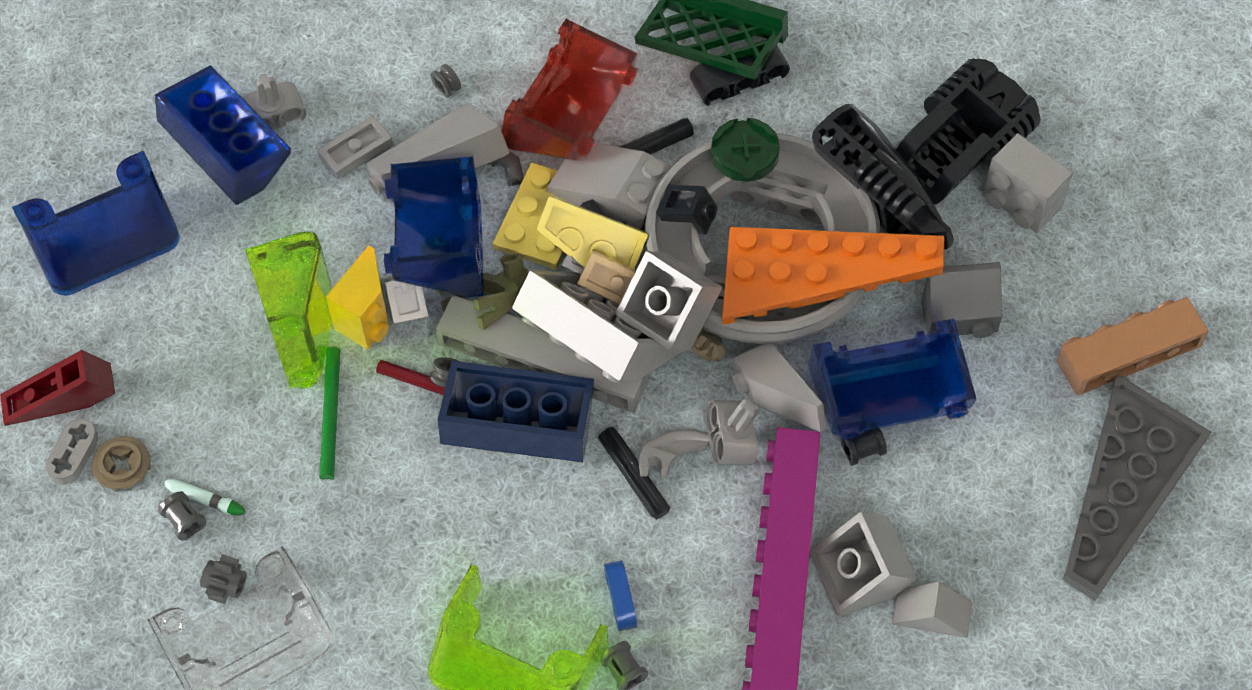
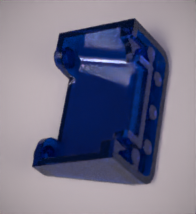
(437, 226)
(102, 232)
(893, 381)

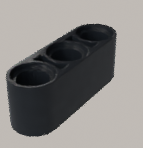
(717, 83)

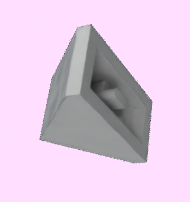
(933, 609)

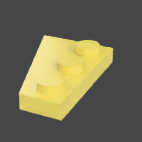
(582, 231)

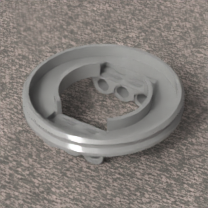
(797, 186)

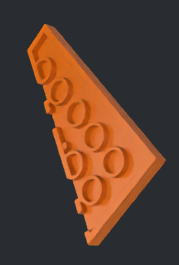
(813, 266)

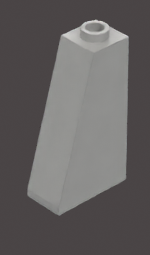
(454, 136)

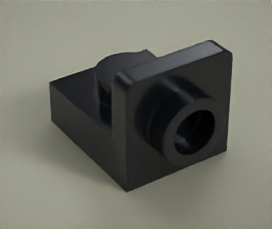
(688, 205)

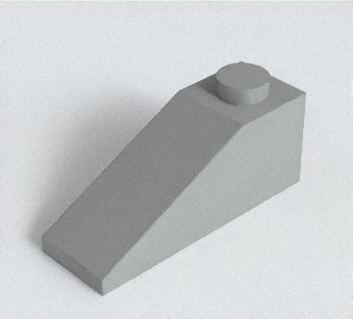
(777, 387)

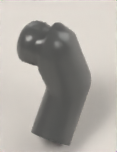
(512, 168)

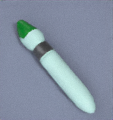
(202, 496)

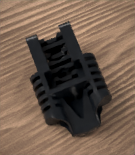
(967, 125)
(880, 173)

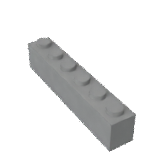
(519, 346)

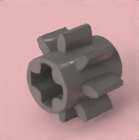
(223, 579)

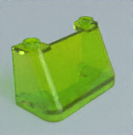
(293, 292)

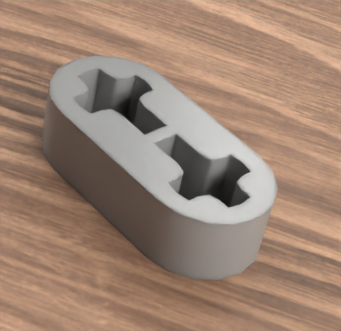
(65, 447)

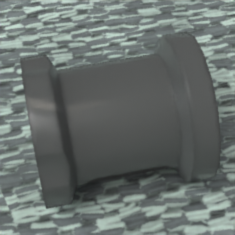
(182, 515)
(623, 666)

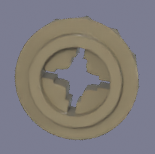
(709, 346)
(120, 448)

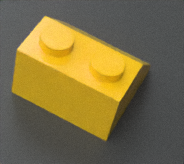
(359, 302)

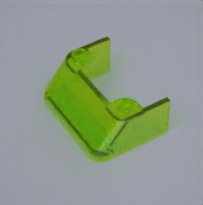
(469, 664)

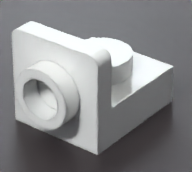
(405, 301)

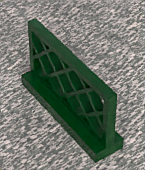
(742, 15)

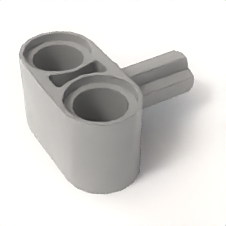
(276, 102)
(732, 431)

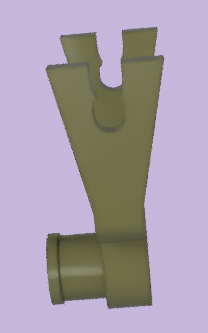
(504, 287)

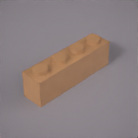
(1131, 345)

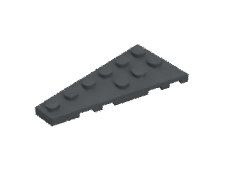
(1134, 470)

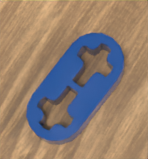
(620, 595)

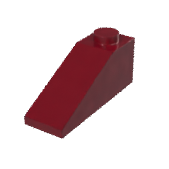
(62, 388)

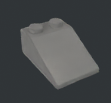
(616, 180)

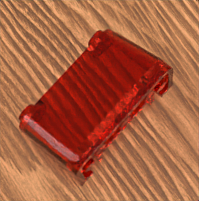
(569, 95)

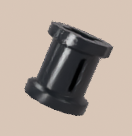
(865, 445)

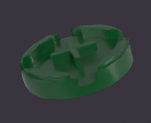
(745, 149)

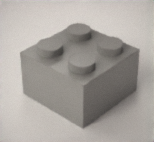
(1027, 183)
(668, 301)

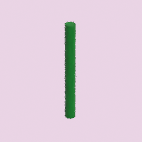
(330, 408)

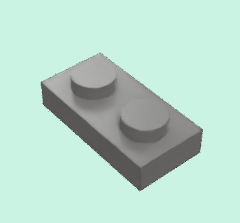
(355, 147)

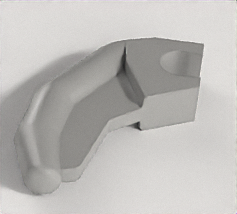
(668, 447)

